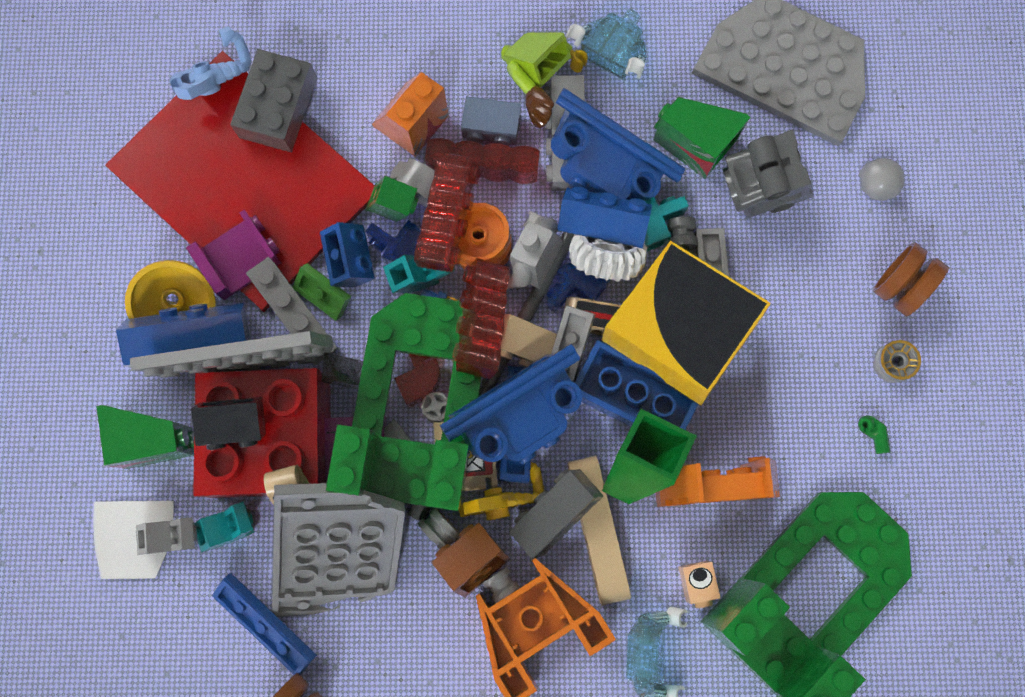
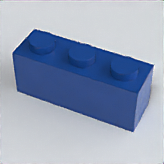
(604, 216)

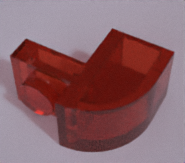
(419, 381)

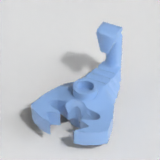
(207, 77)

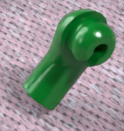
(877, 431)

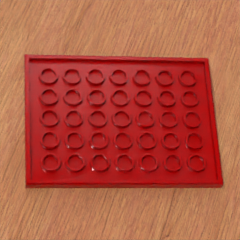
(204, 175)

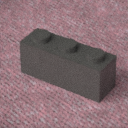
(555, 512)

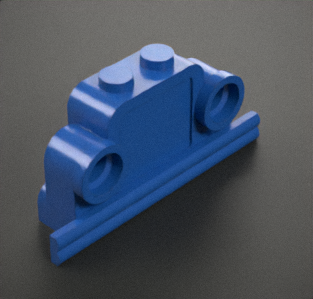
(607, 155)
(519, 412)

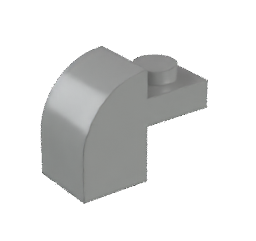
(416, 175)
(166, 536)

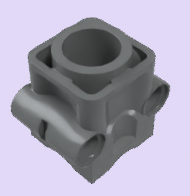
(767, 175)

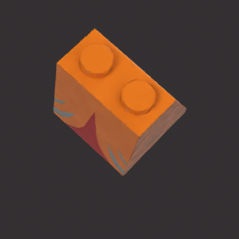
(414, 113)

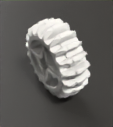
(606, 258)

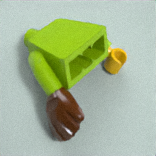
(533, 62)

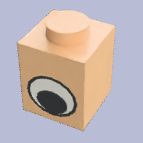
(699, 583)

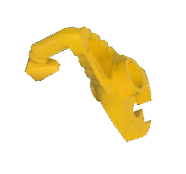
(497, 504)

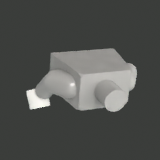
(534, 252)

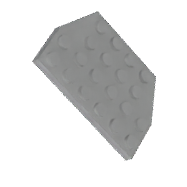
(788, 66)
(236, 356)
(332, 547)

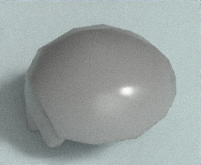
(882, 179)

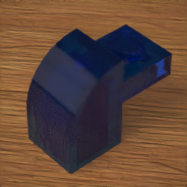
(396, 247)
(574, 282)

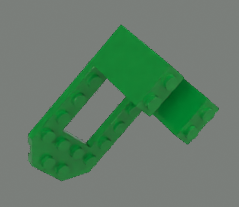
(397, 467)
(753, 618)

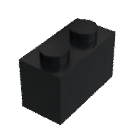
(228, 422)

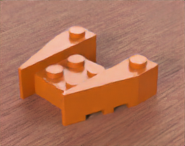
(751, 481)
(531, 621)

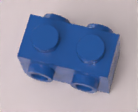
(347, 255)

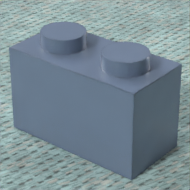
(490, 121)

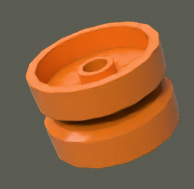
(486, 236)

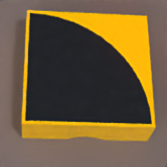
(685, 322)

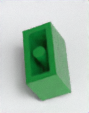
(392, 199)

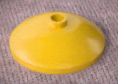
(153, 283)

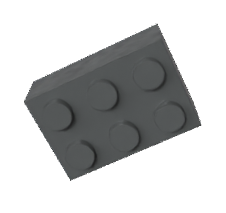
(274, 100)

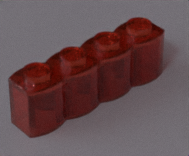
(495, 160)
(445, 212)
(482, 318)

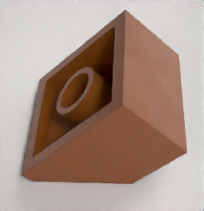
(469, 559)

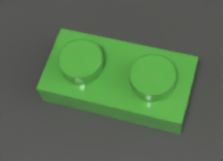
(318, 291)

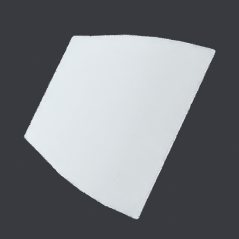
(116, 537)

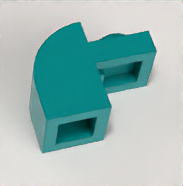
(657, 231)
(407, 277)
(224, 527)

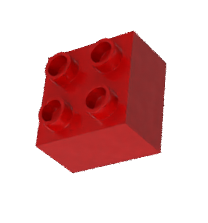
(295, 430)

